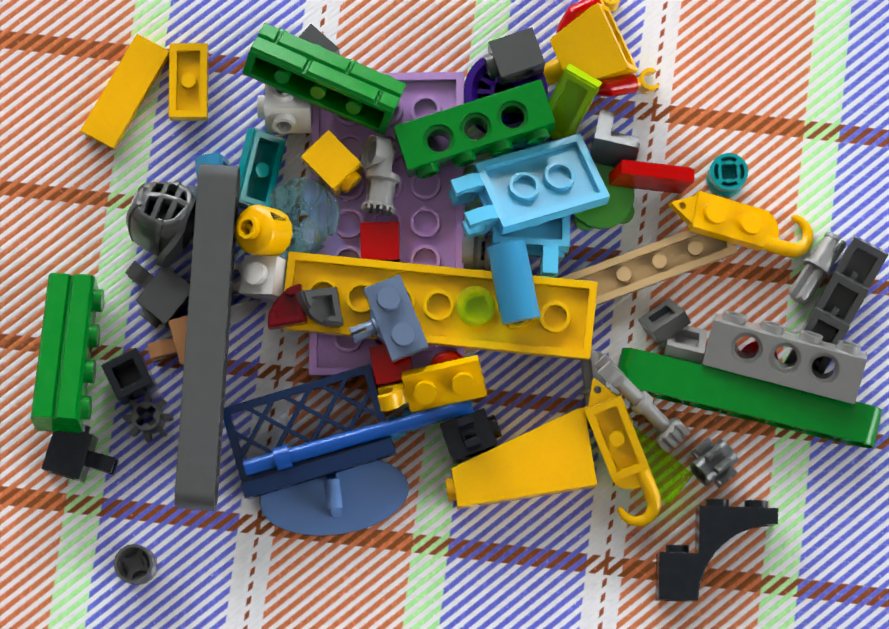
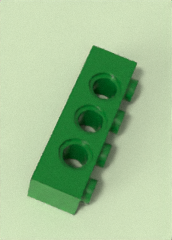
(525, 100)

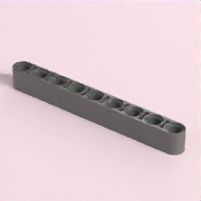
(207, 338)

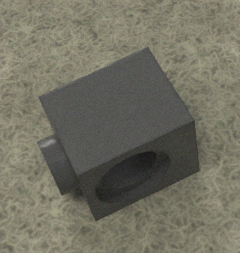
(514, 57)

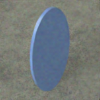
(338, 501)

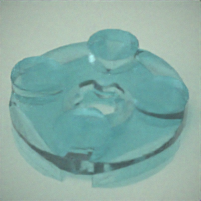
(321, 208)

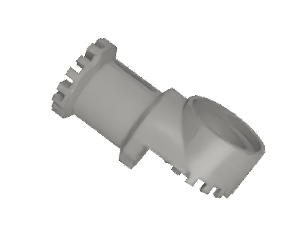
(378, 159)

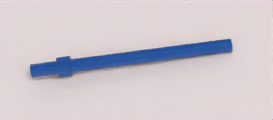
(284, 457)

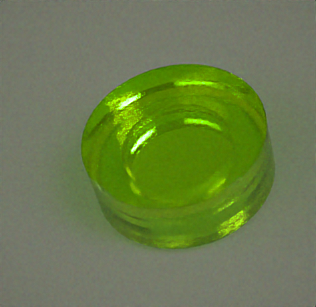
(475, 306)

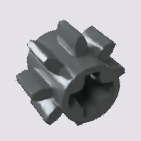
(150, 407)
(713, 462)

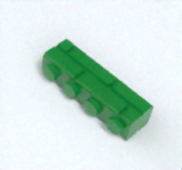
(323, 78)
(65, 353)

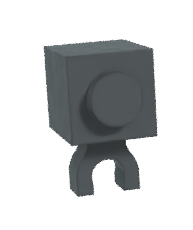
(163, 296)

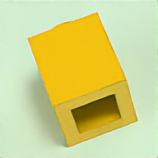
(333, 164)

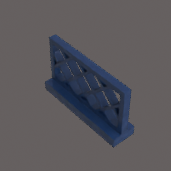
(315, 467)

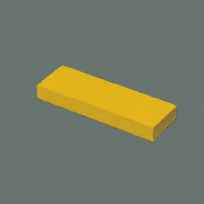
(125, 92)

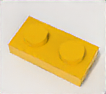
(188, 81)

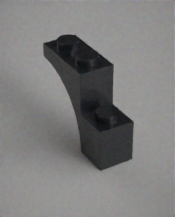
(715, 523)

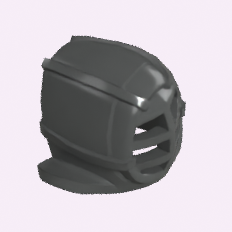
(162, 219)

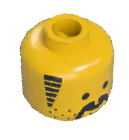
(263, 231)

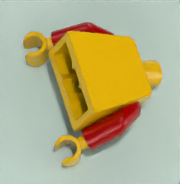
(594, 44)

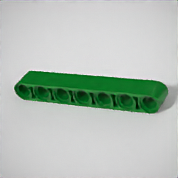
(750, 398)

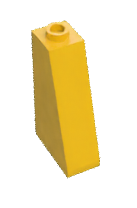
(533, 465)

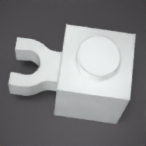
(261, 277)

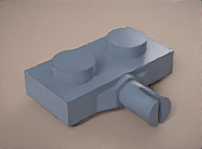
(391, 320)

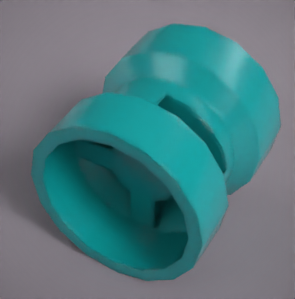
(723, 182)

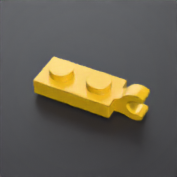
(435, 385)

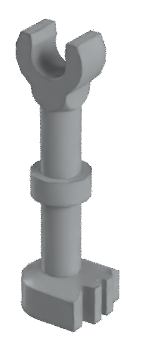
(670, 431)

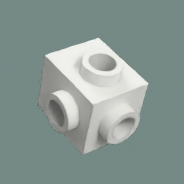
(284, 112)

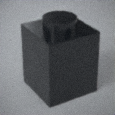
(129, 376)

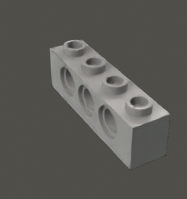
(838, 384)

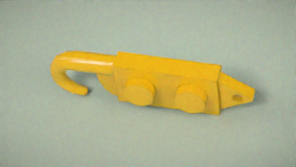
(740, 224)
(622, 450)

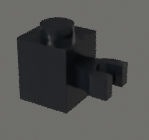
(470, 435)
(73, 455)

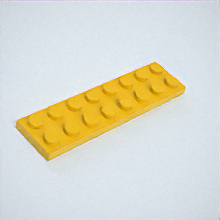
(564, 305)

